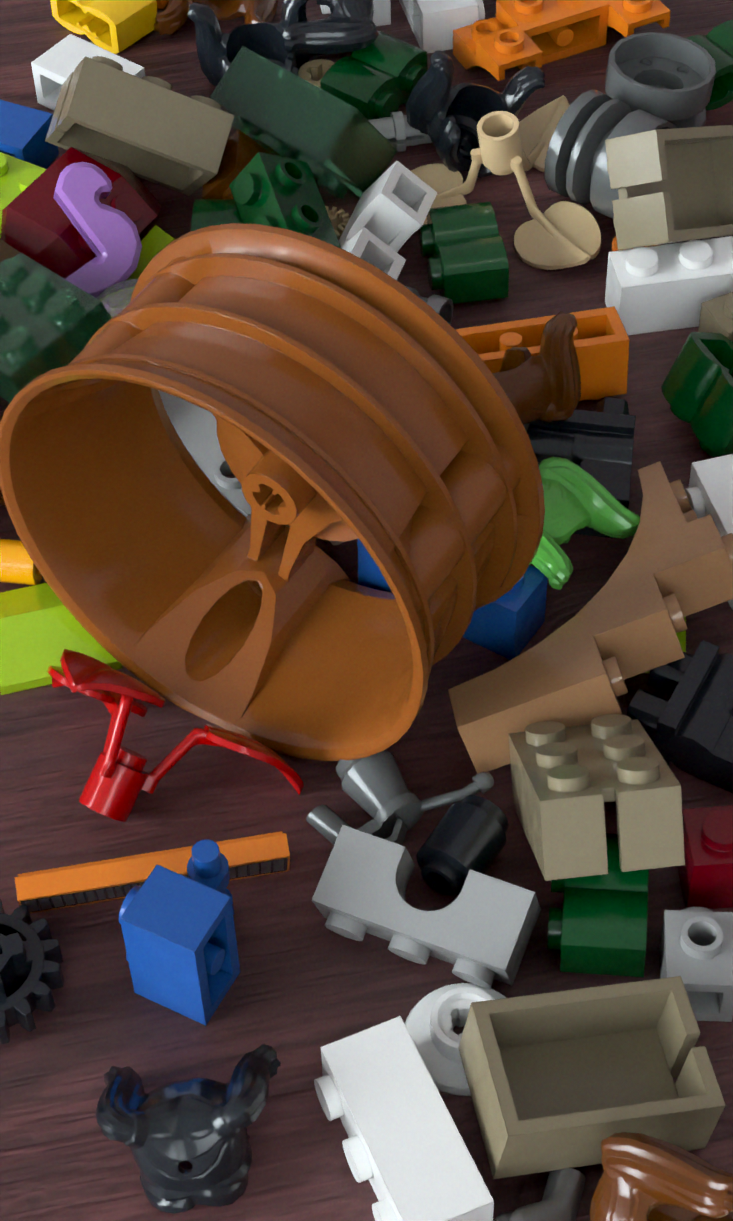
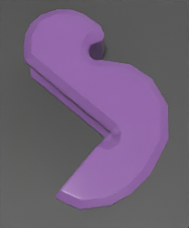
(104, 228)

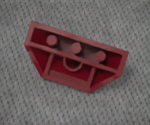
(43, 231)

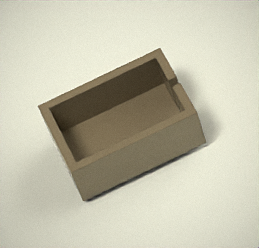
(140, 125)
(672, 185)
(561, 792)
(586, 1064)

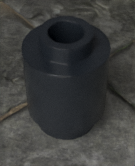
(463, 840)

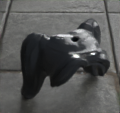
(345, 30)
(219, 49)
(453, 112)
(189, 1122)

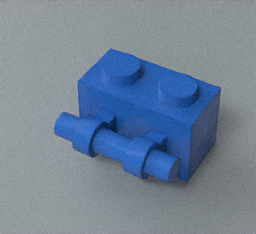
(183, 935)

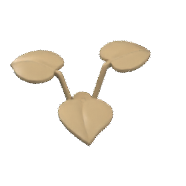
(554, 239)

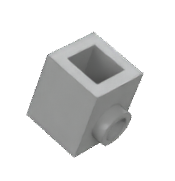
(700, 950)

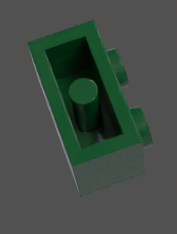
(282, 195)

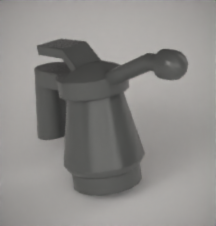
(383, 793)

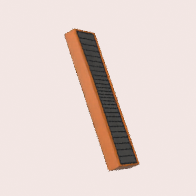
(116, 877)

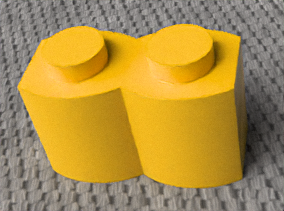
(107, 23)

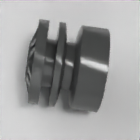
(662, 77)
(578, 148)

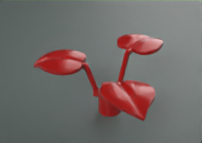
(119, 770)

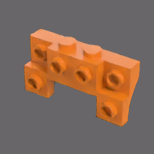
(548, 31)

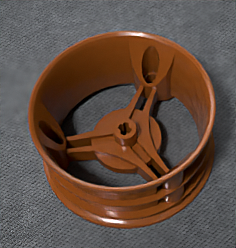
(338, 418)

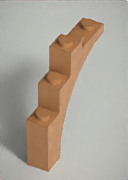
(623, 631)

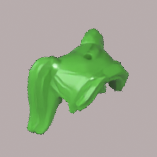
(572, 503)

